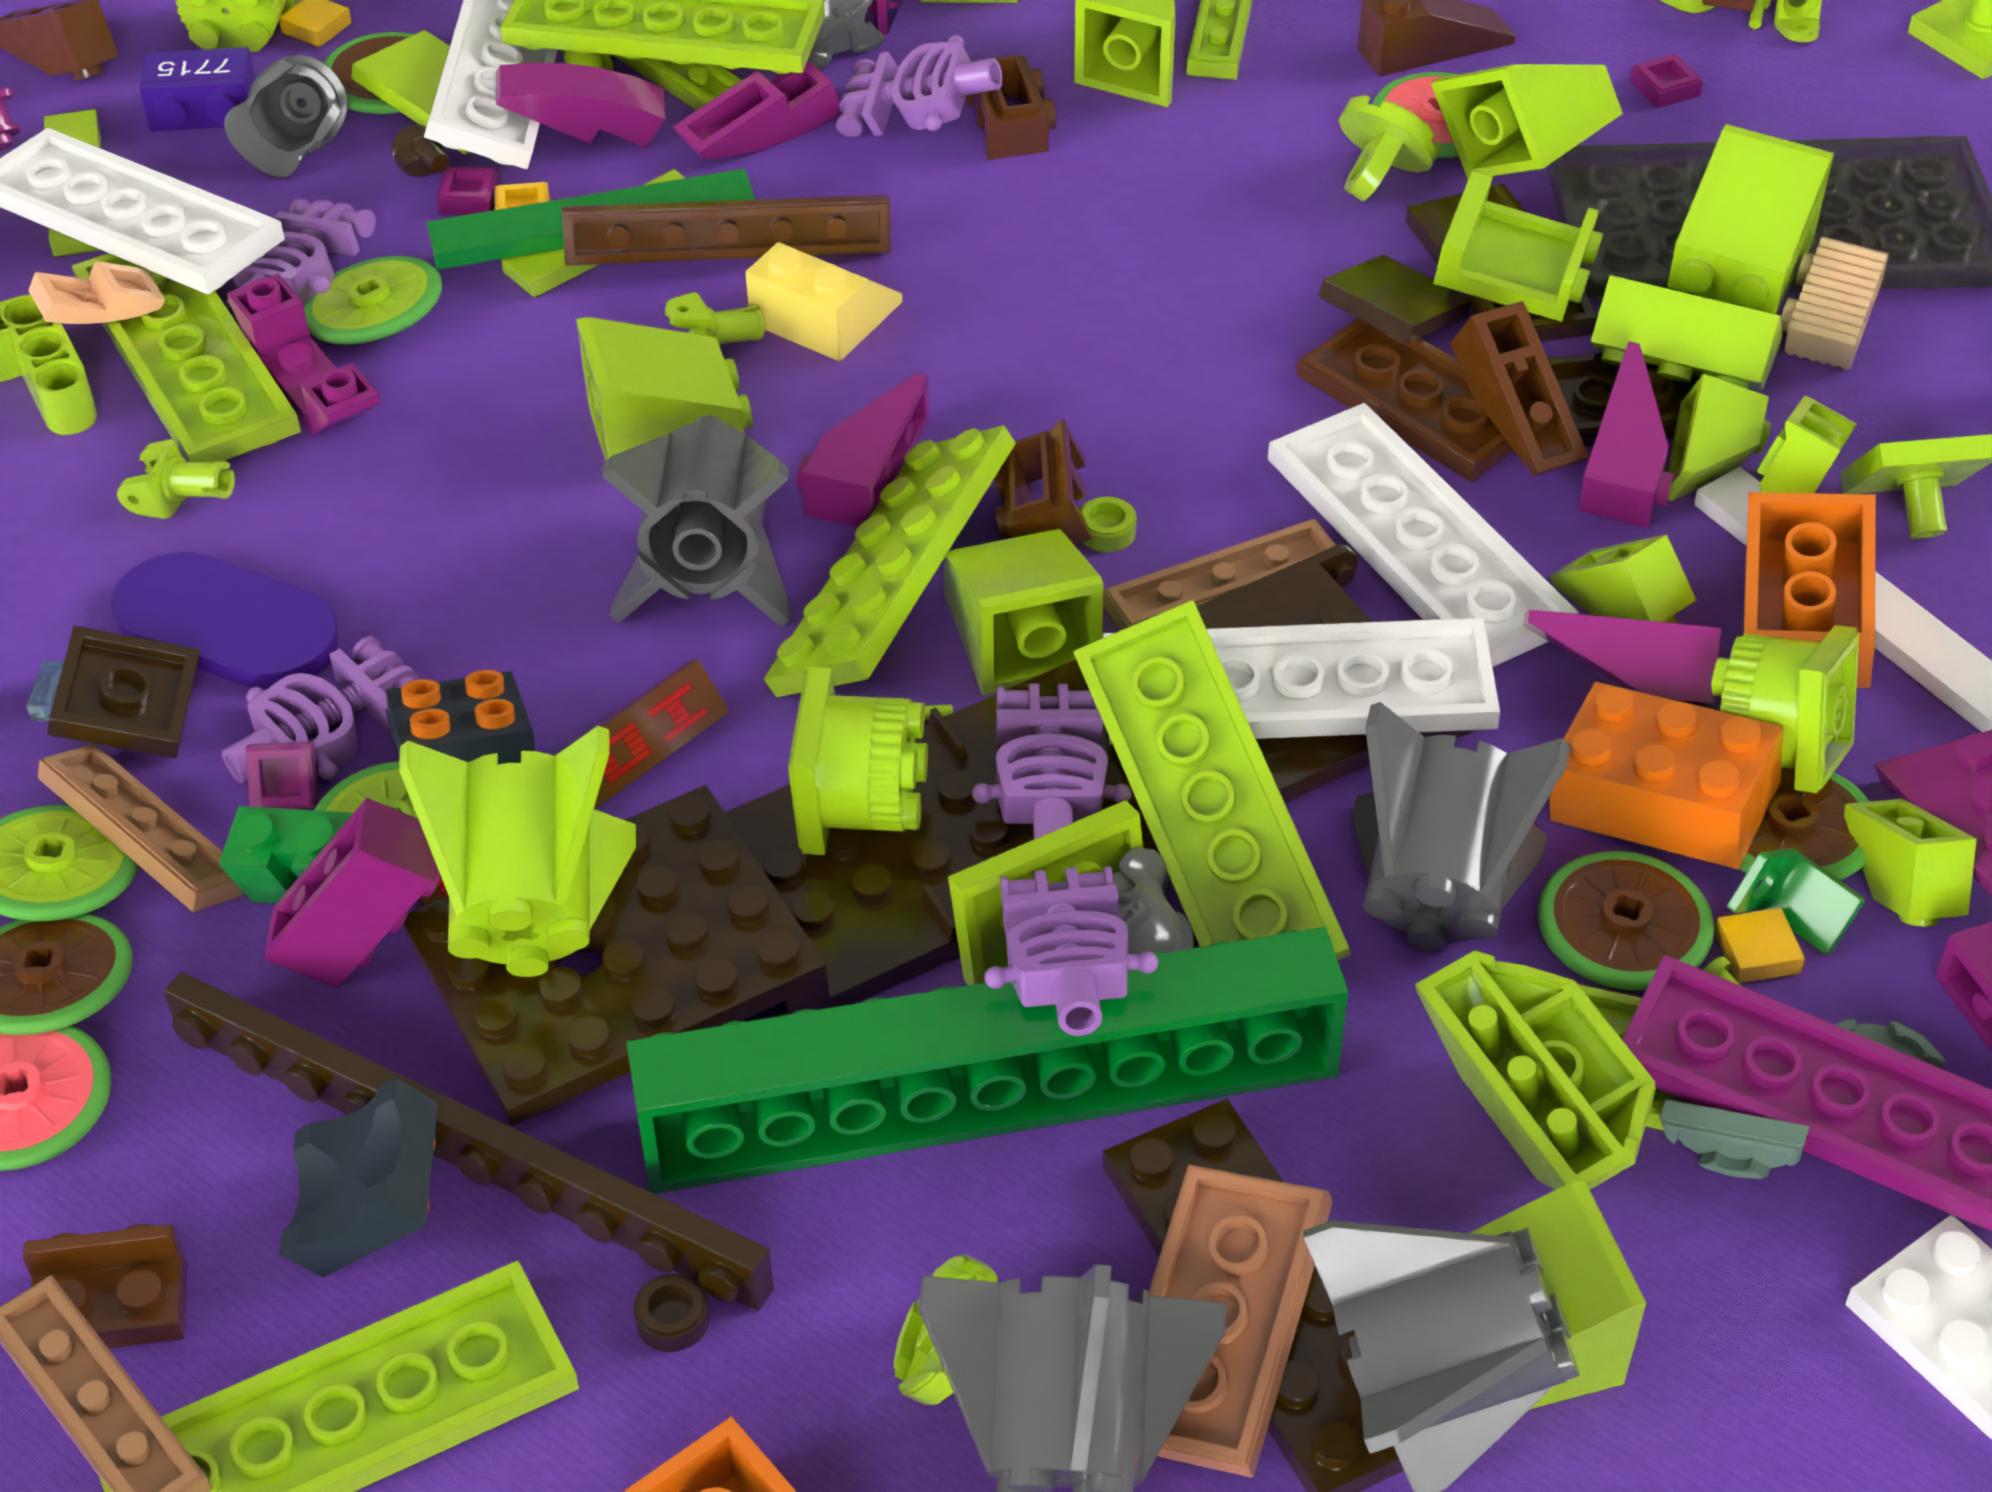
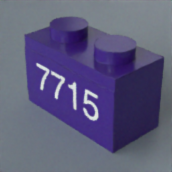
(194, 87)

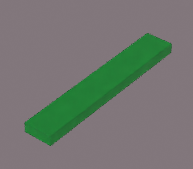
(539, 225)

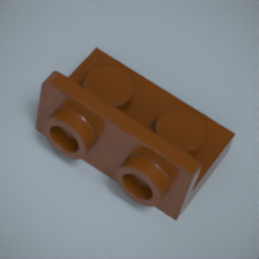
(120, 1280)

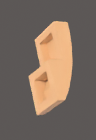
(107, 296)

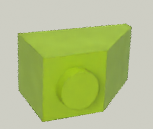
(1715, 433)
(1628, 581)
(1913, 860)

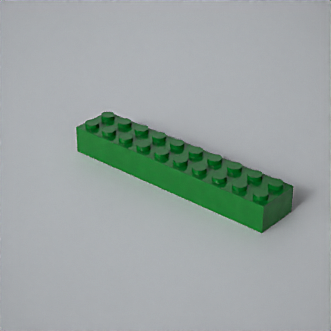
(981, 1063)

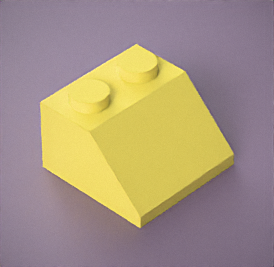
(816, 301)

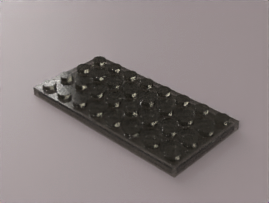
(1890, 194)

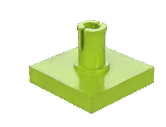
(1959, 32)
(1920, 471)

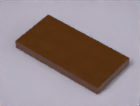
(1412, 390)

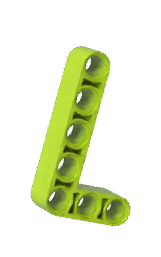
(48, 365)

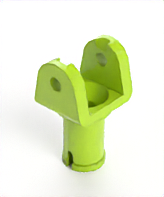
(1798, 19)
(726, 325)
(172, 481)

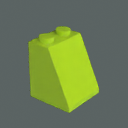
(1126, 47)
(1524, 113)
(1751, 220)
(654, 381)
(1022, 605)
(1590, 1283)

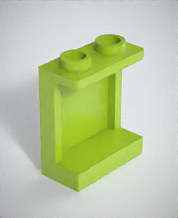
(1516, 254)

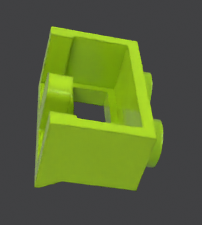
(1804, 449)

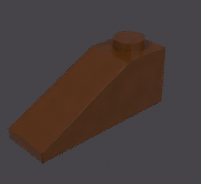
(1425, 32)
(60, 38)
(1518, 388)

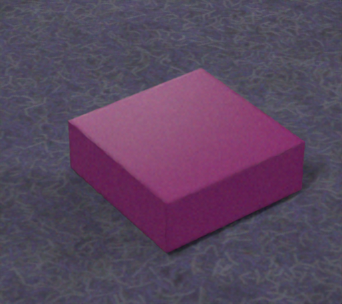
(1666, 81)
(467, 190)
(282, 775)

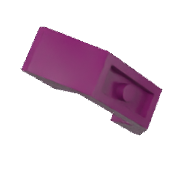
(279, 334)

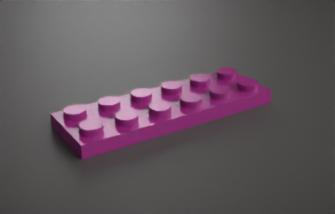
(1862, 1099)

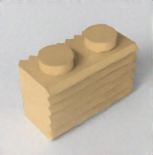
(1834, 302)

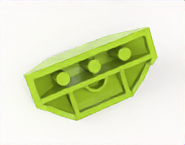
(1542, 1066)

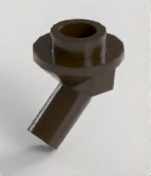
(417, 154)

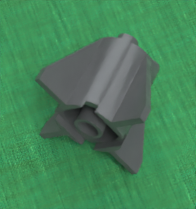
(701, 517)
(1449, 829)
(1445, 1337)
(1069, 1377)

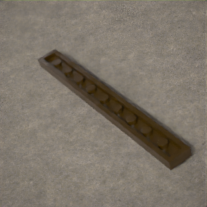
(480, 1146)

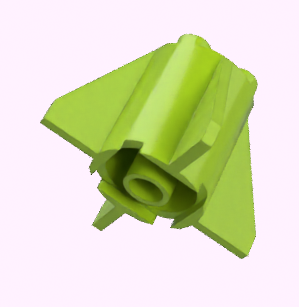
(520, 848)

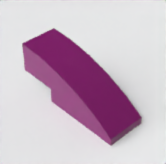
(582, 100)
(760, 113)

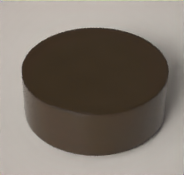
(671, 1312)

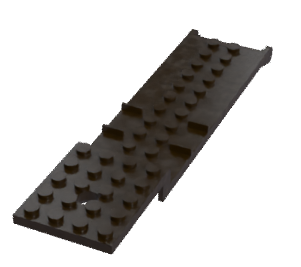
(734, 919)

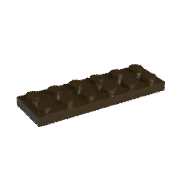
(1317, 1402)

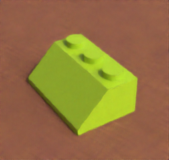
(1687, 333)

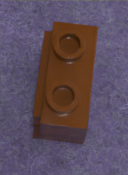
(1015, 128)
(1055, 459)

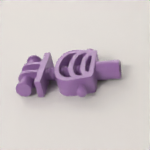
(931, 74)
(309, 235)
(308, 706)
(1049, 759)
(1067, 946)

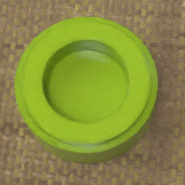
(1111, 523)

